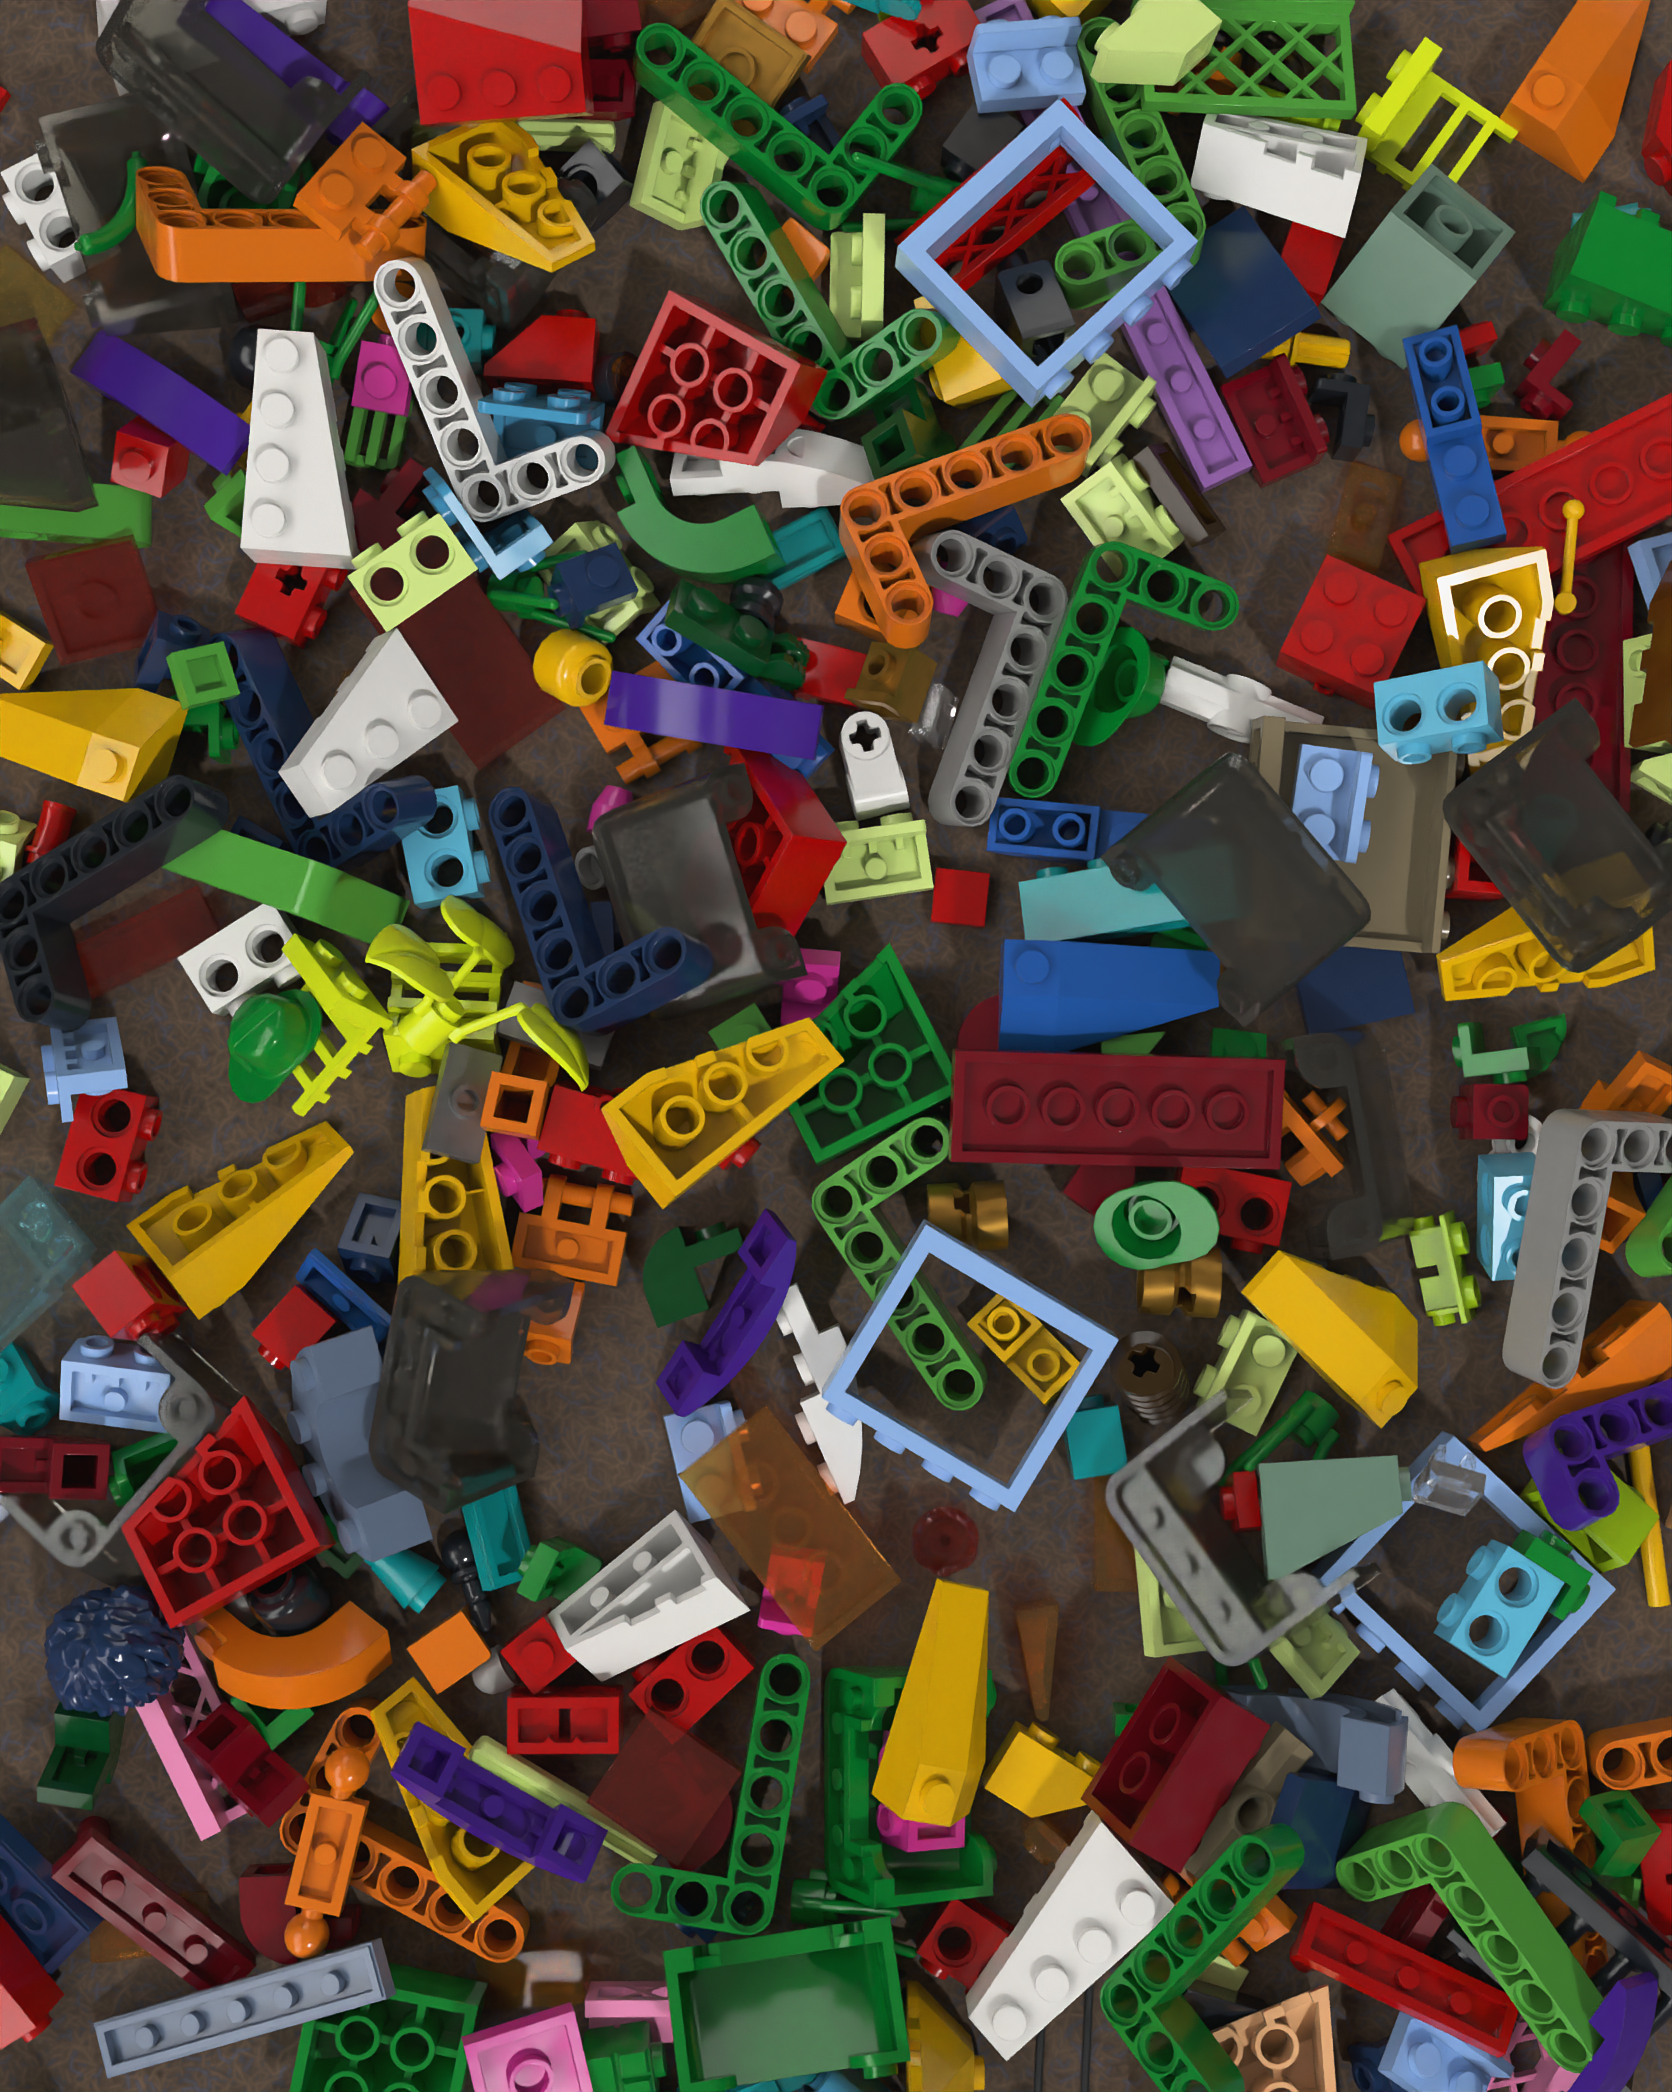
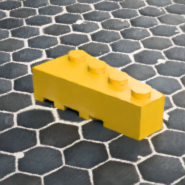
(447, 1205)

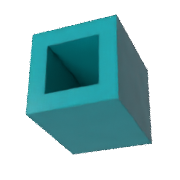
(1095, 1439)

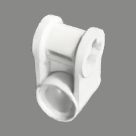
(872, 776)

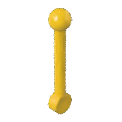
(1566, 601)

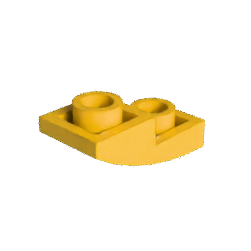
(1025, 1347)

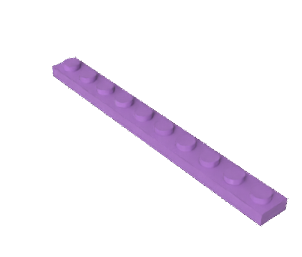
(1160, 337)

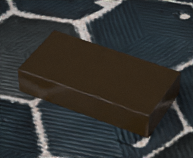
(1179, 494)

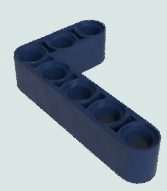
(271, 725)
(572, 929)

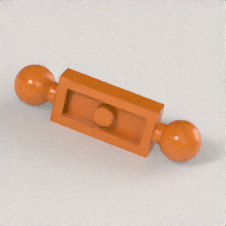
(1508, 441)
(327, 1852)

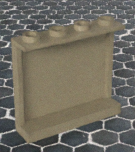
(1409, 838)

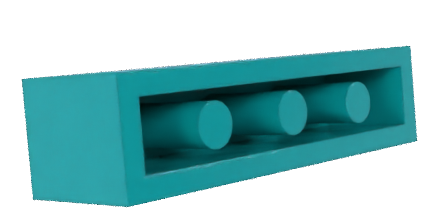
(1092, 907)

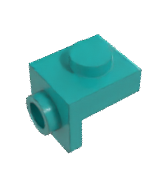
(24, 1398)

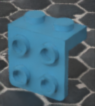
(533, 420)
(507, 546)

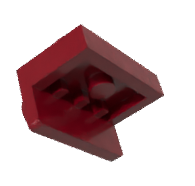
(1275, 421)

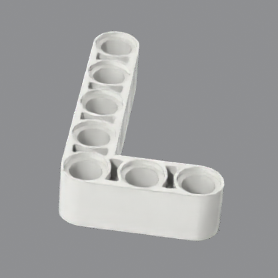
(447, 419)

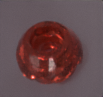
(950, 1558)

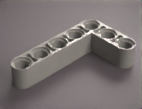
(994, 666)
(1565, 1230)

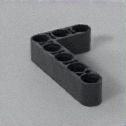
(80, 876)

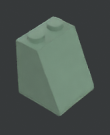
(1417, 264)
(1324, 1505)

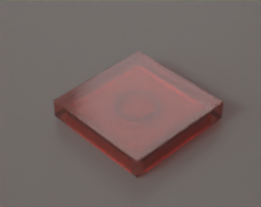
(94, 598)
(664, 1785)

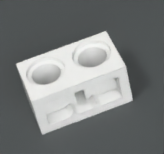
(45, 218)
(241, 945)

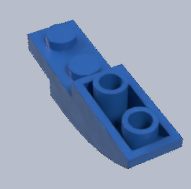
(1453, 440)
(696, 665)
(1056, 830)

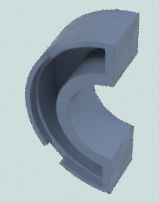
(332, 1420)
(1346, 1734)

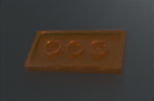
(789, 1528)

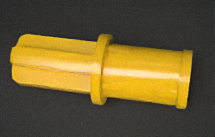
(1314, 350)

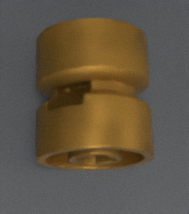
(971, 1215)
(1185, 1285)

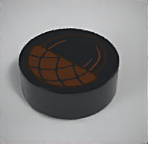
(613, 375)

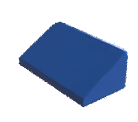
(342, 1295)

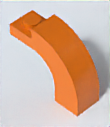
(1639, 1087)
(521, 1091)
(296, 1669)

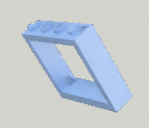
(919, 250)
(937, 1458)
(1412, 1664)

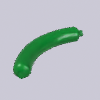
(122, 223)

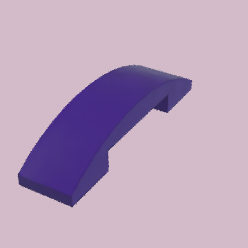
(164, 400)
(714, 715)
(705, 1368)
(494, 1809)
(1626, 2025)

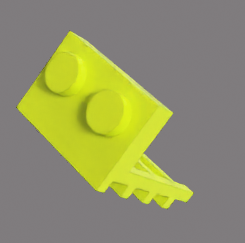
(1398, 114)
(348, 1006)
(410, 1062)

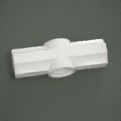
(1226, 702)
(1431, 1771)

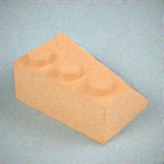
(1284, 2045)

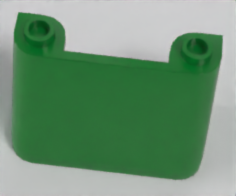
(857, 1710)
(786, 2006)

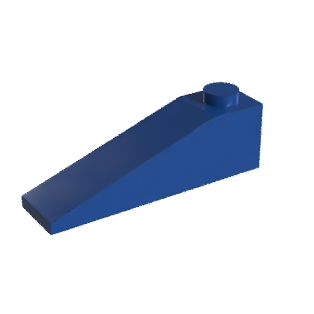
(1094, 992)

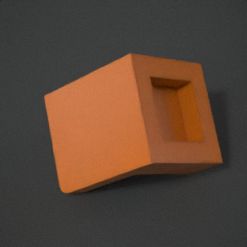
(450, 1650)

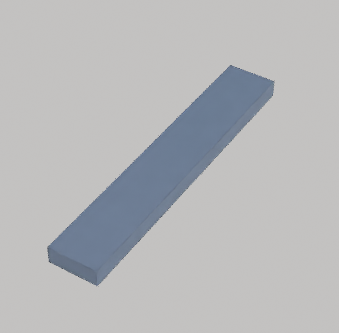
(245, 2008)

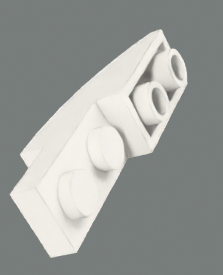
(804, 468)
(820, 1353)

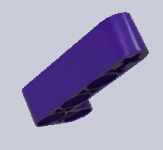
(292, 61)
(1586, 1449)

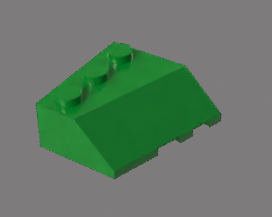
(1614, 272)
(889, 1069)
(394, 2043)

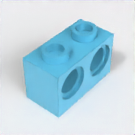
(1438, 698)
(428, 851)
(1501, 1210)
(1510, 1616)

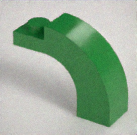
(700, 552)

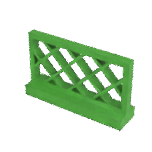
(1294, 24)

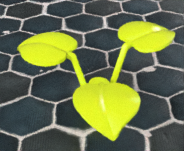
(440, 1012)

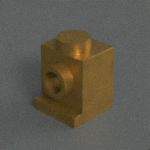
(893, 682)

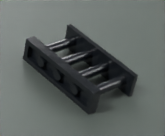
(1592, 1908)

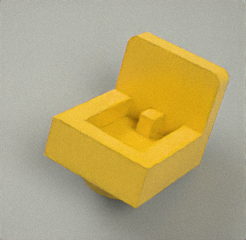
(21, 652)

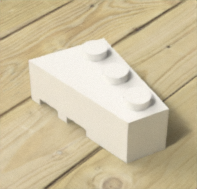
(1281, 169)
(368, 728)
(648, 1600)

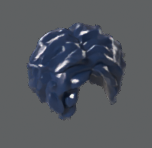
(112, 1651)

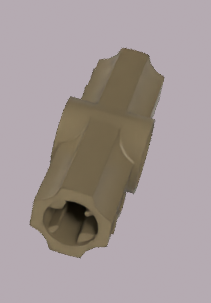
(1252, 1796)

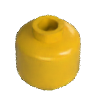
(573, 667)

